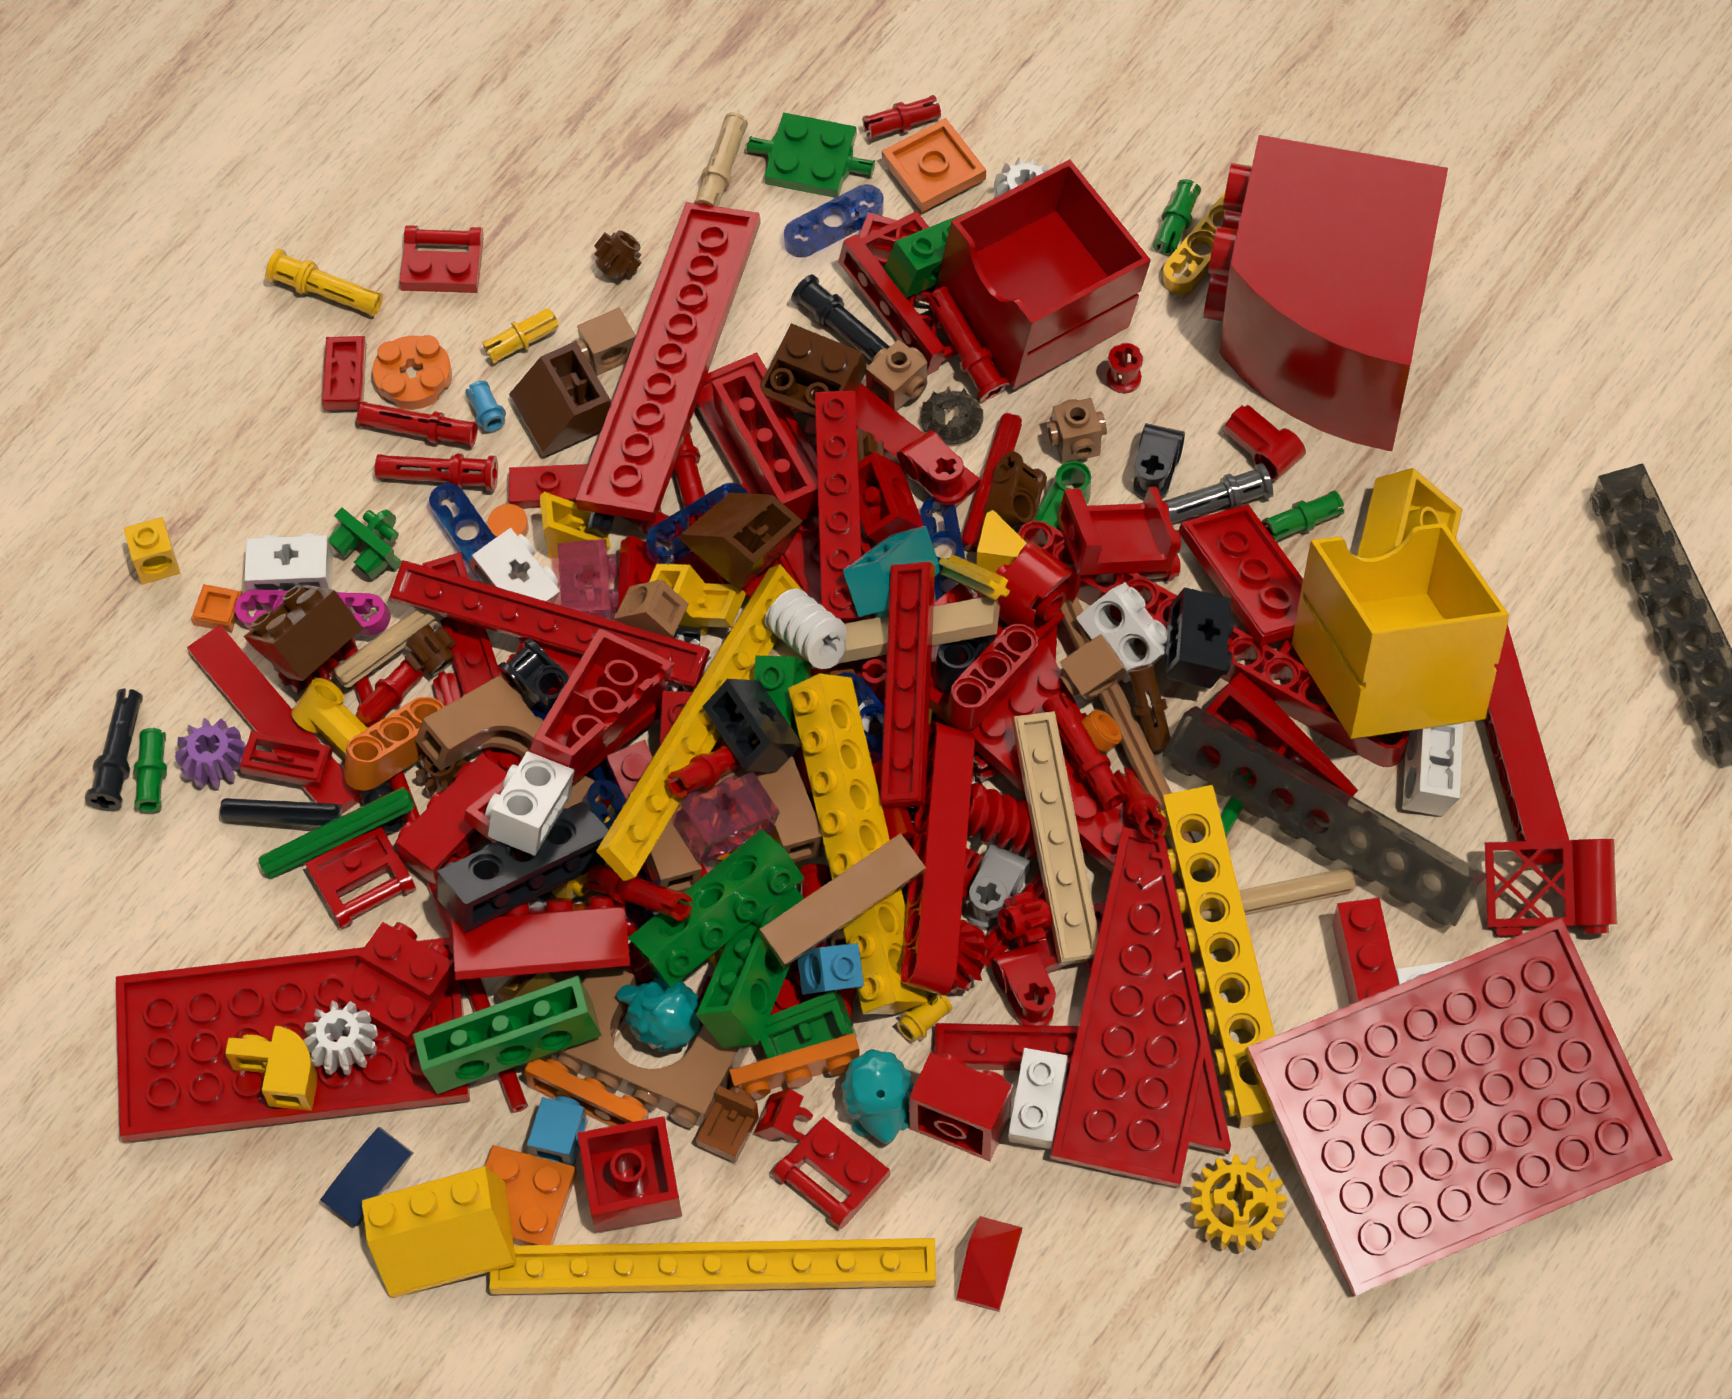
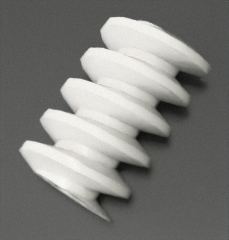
(807, 628)

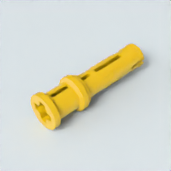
(308, 278)

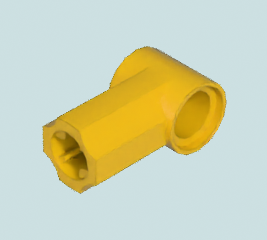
(323, 712)

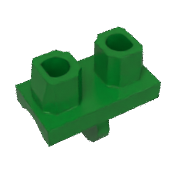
(377, 553)

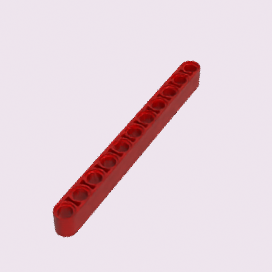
(1266, 661)

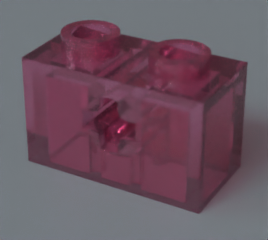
(583, 565)
(725, 816)

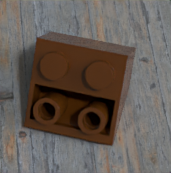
(811, 365)
(561, 399)
(742, 535)
(303, 630)

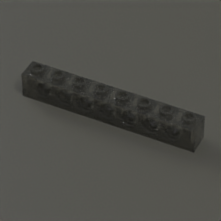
(1634, 493)
(1346, 813)

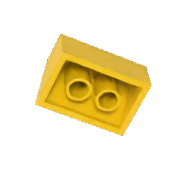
(1399, 505)
(440, 1231)

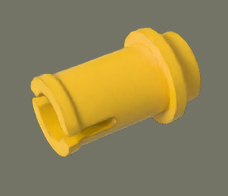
(922, 1017)

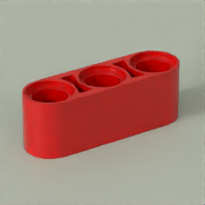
(988, 692)

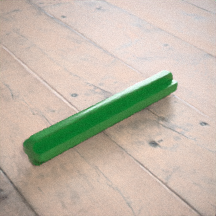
(336, 832)

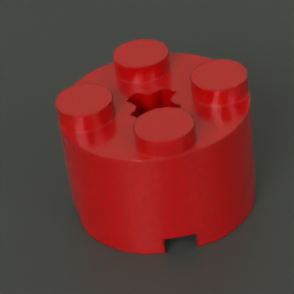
(1037, 589)

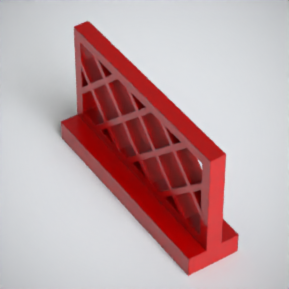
(886, 298)

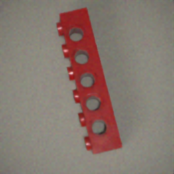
(838, 498)

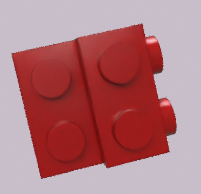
(399, 980)

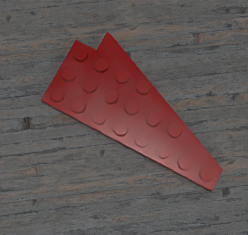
(995, 740)
(1142, 1052)

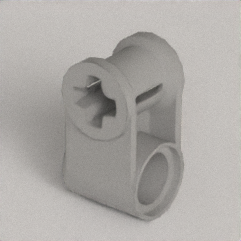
(998, 878)

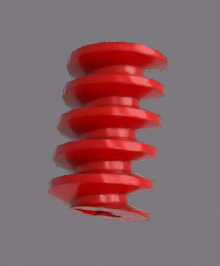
(1002, 817)

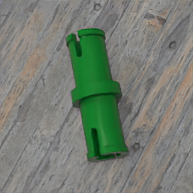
(1176, 217)
(1304, 515)
(150, 770)

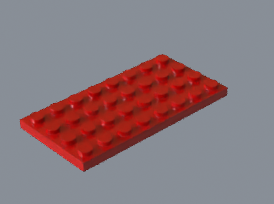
(178, 1031)

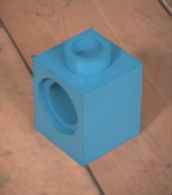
(830, 969)
(556, 1130)

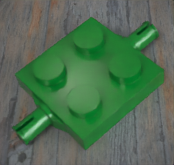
(810, 155)

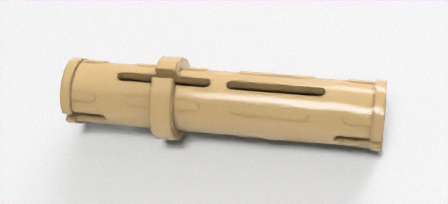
(716, 175)

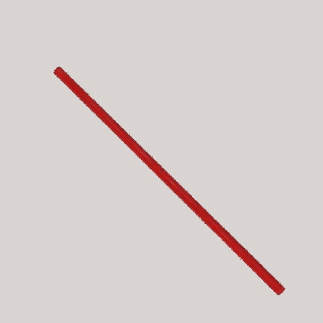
(474, 986)

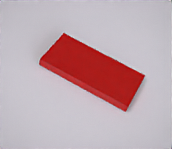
(1248, 569)

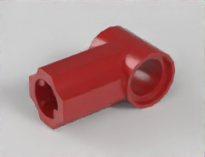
(1264, 441)

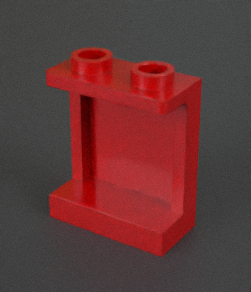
(1118, 535)

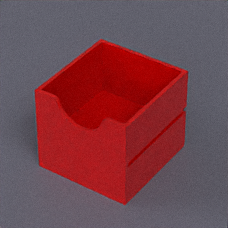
(1043, 272)

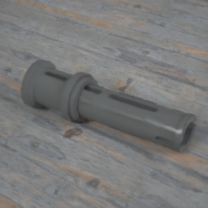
(1229, 492)

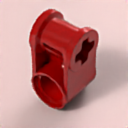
(934, 468)
(1025, 984)

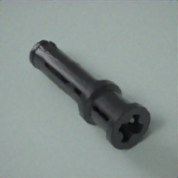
(830, 311)
(112, 766)

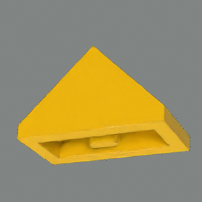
(564, 523)
(997, 543)

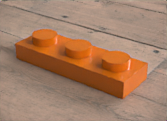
(796, 1066)
(554, 1080)

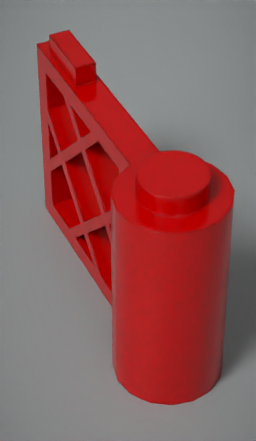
(1587, 881)

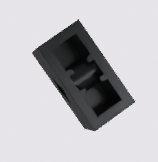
(1198, 638)
(752, 725)

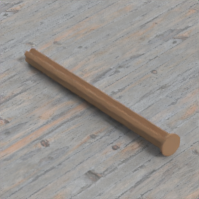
(1120, 710)

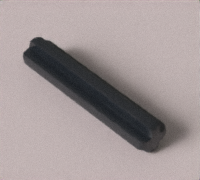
(279, 811)

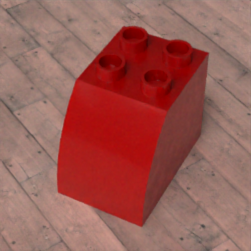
(1325, 281)

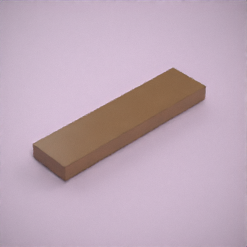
(842, 900)

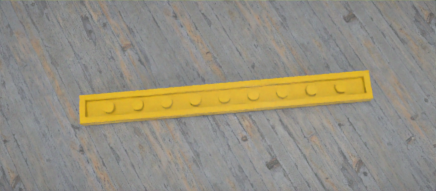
(692, 734)
(718, 1266)

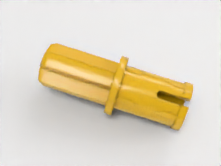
(520, 335)

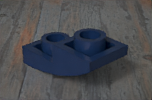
(367, 1175)

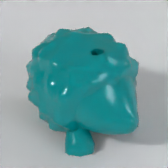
(661, 1014)
(877, 1095)

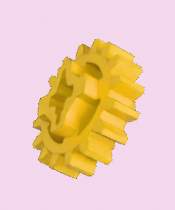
(1220, 1203)

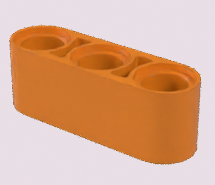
(387, 745)

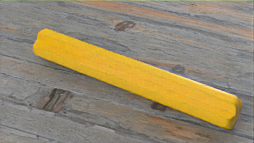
(974, 577)

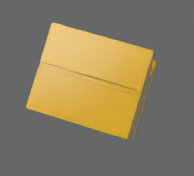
(1399, 633)

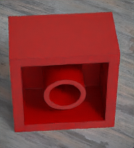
(960, 1105)
(629, 1174)

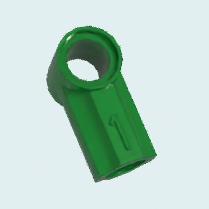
(1068, 473)

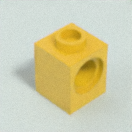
(151, 550)

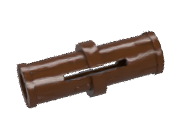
(1144, 679)

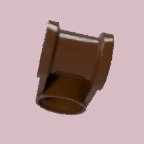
(1017, 493)

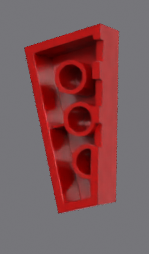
(600, 700)

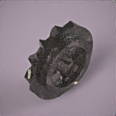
(959, 428)

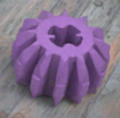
(195, 752)

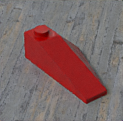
(1261, 718)

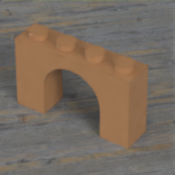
(485, 719)
(795, 829)
(679, 1089)

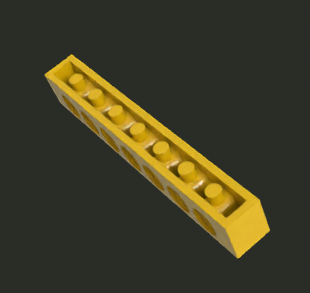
(1199, 812)
(853, 829)

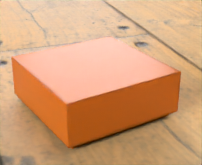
(216, 607)

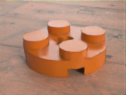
(407, 352)

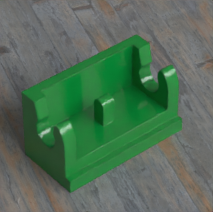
(807, 1025)

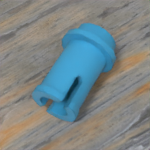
(489, 414)

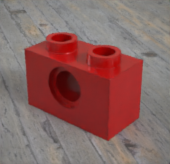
(885, 498)

